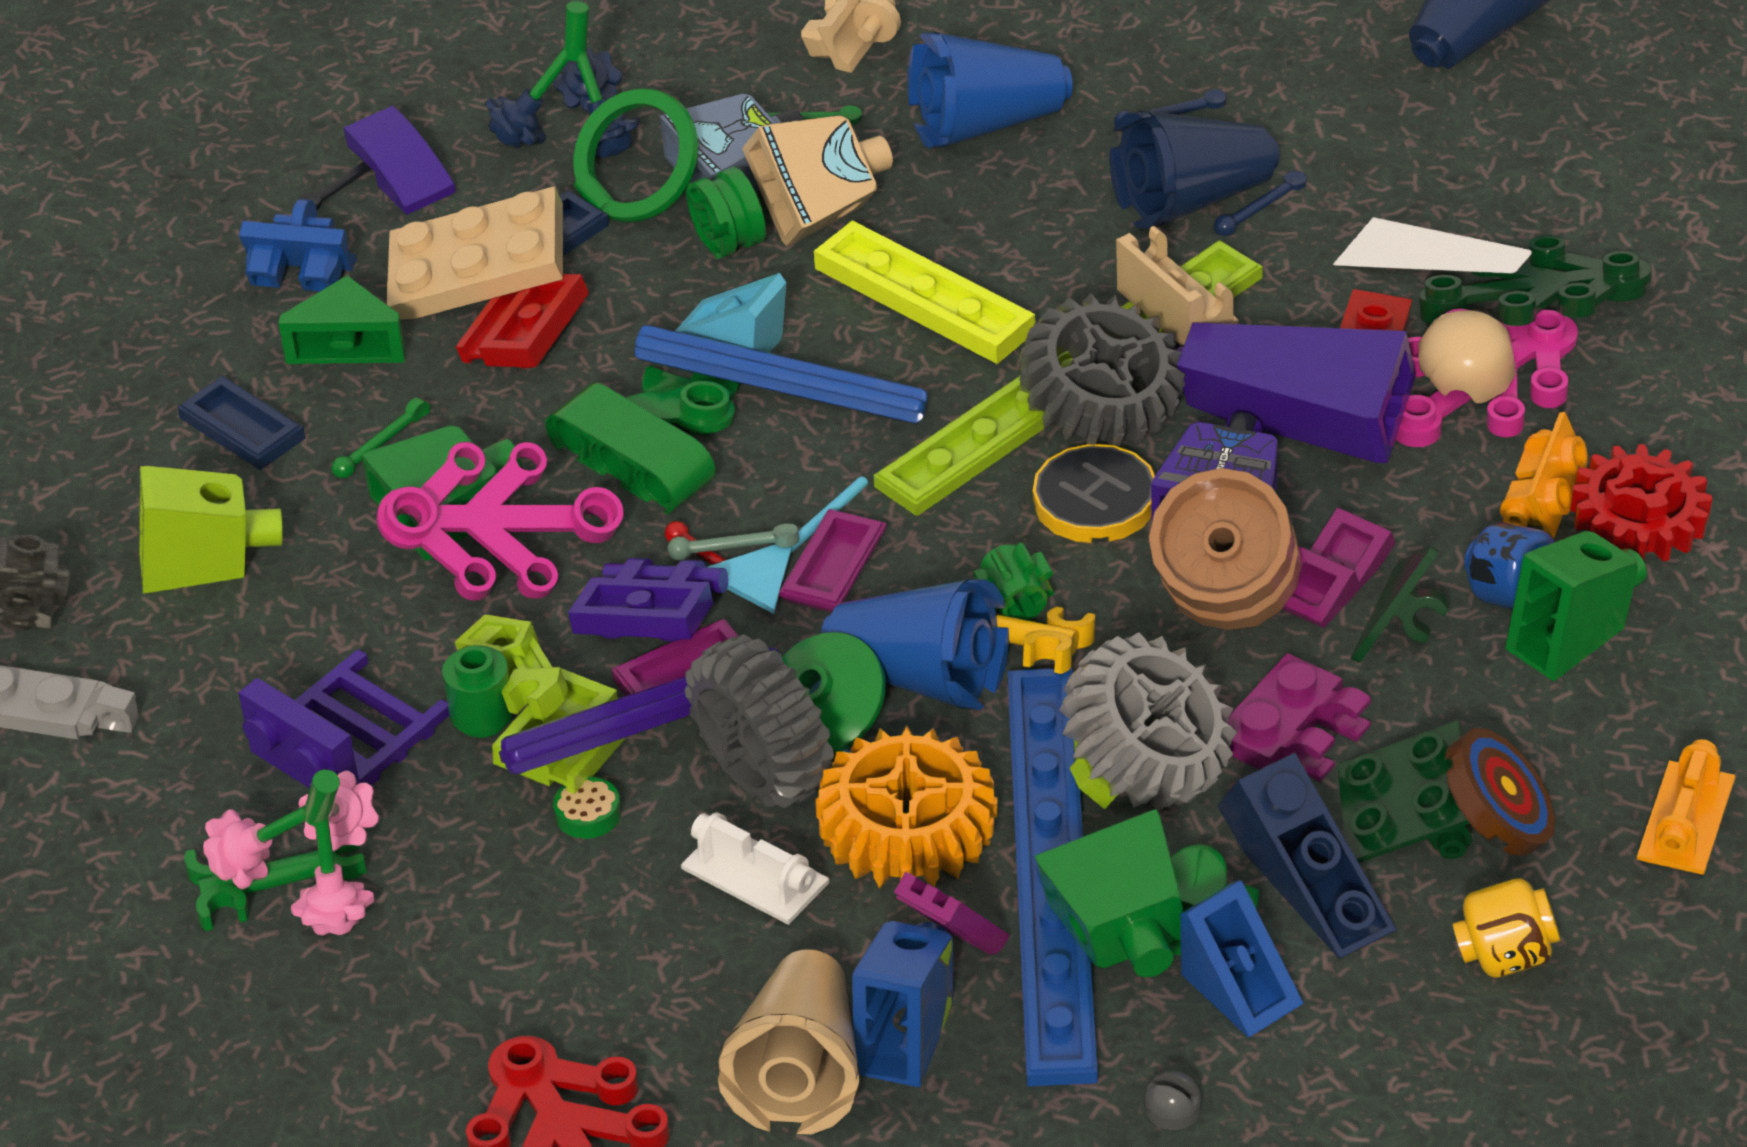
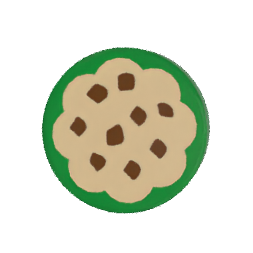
(590, 811)

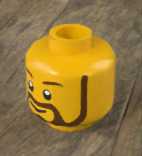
(1507, 928)

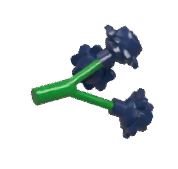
(582, 81)

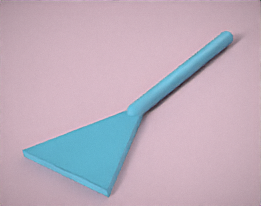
(761, 573)

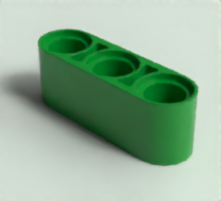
(632, 446)

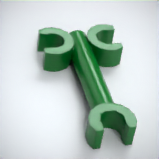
(221, 893)

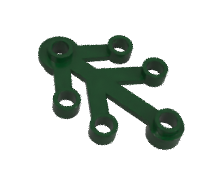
(1535, 286)

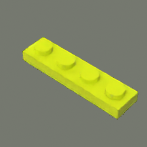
(924, 291)

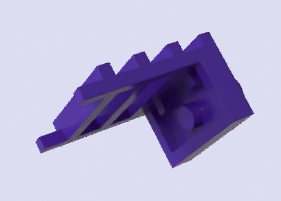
(304, 743)

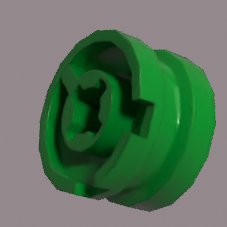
(726, 212)

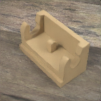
(1167, 289)

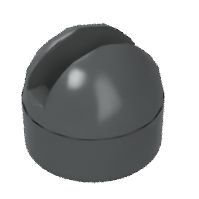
(1169, 1100)

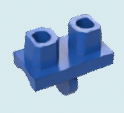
(296, 241)

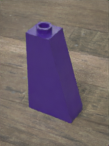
(1304, 382)

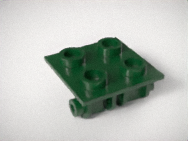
(1403, 797)

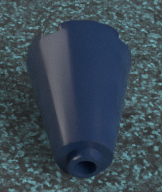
(1455, 29)
(1186, 163)

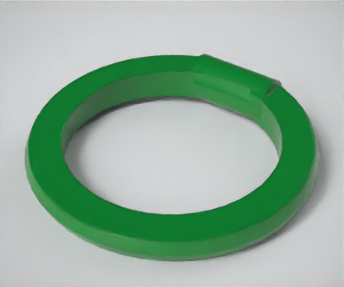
(589, 137)

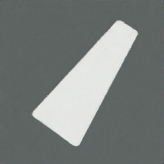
(1413, 247)

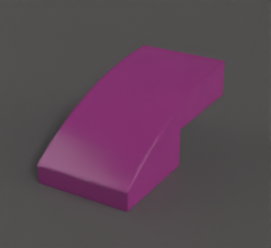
(1338, 566)

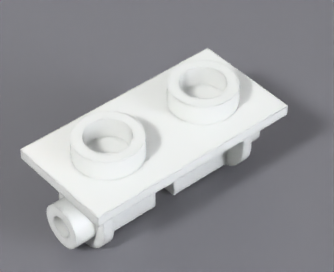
(752, 869)

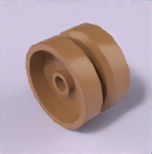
(1216, 514)

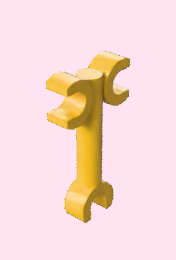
(1053, 640)

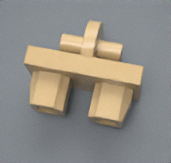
(850, 30)

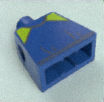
(901, 970)

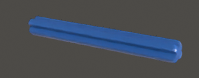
(781, 374)

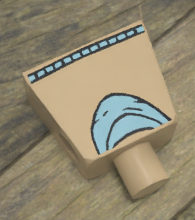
(814, 172)

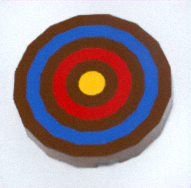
(1500, 791)

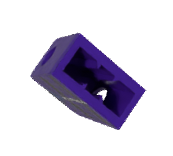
(1210, 446)

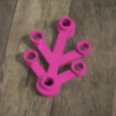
(1544, 340)
(490, 520)

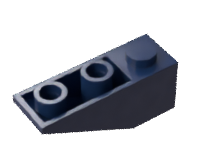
(1304, 855)

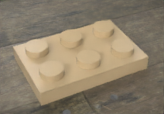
(476, 254)

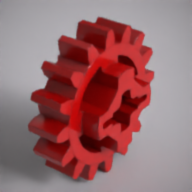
(1641, 502)

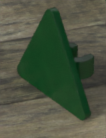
(1403, 601)

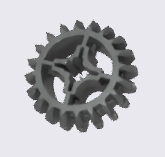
(1096, 391)
(758, 721)

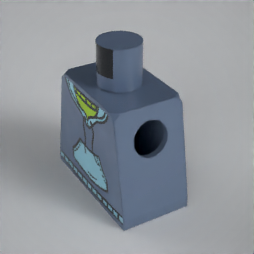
(721, 133)

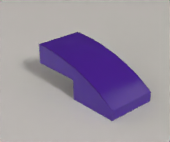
(401, 159)

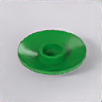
(849, 687)

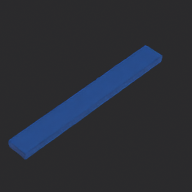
(1047, 815)

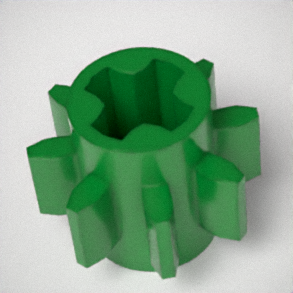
(1019, 579)

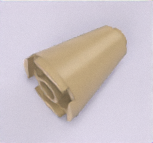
(794, 1048)

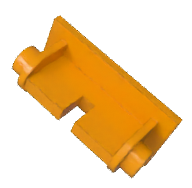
(1545, 477)
(1688, 810)

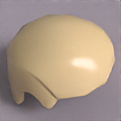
(1468, 355)

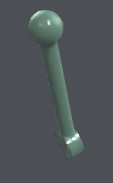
(782, 535)

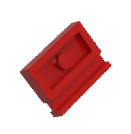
(522, 324)

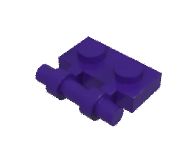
(647, 600)

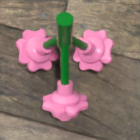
(333, 815)

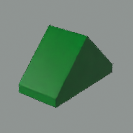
(342, 327)

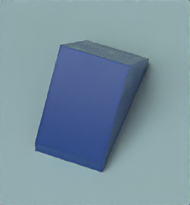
(1235, 961)

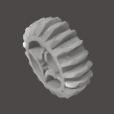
(1181, 745)

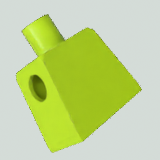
(197, 528)

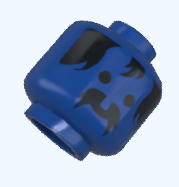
(1497, 558)

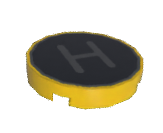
(1094, 493)

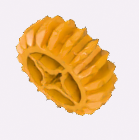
(865, 798)

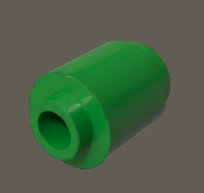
(473, 690)

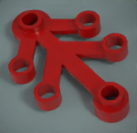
(560, 1121)

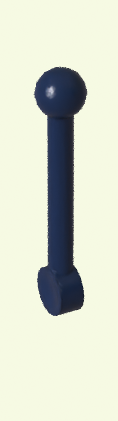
(1212, 99)
(1226, 224)

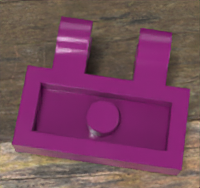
(1285, 708)

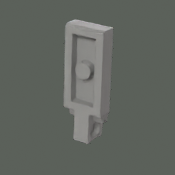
(63, 704)

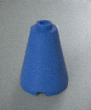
(980, 87)
(933, 638)

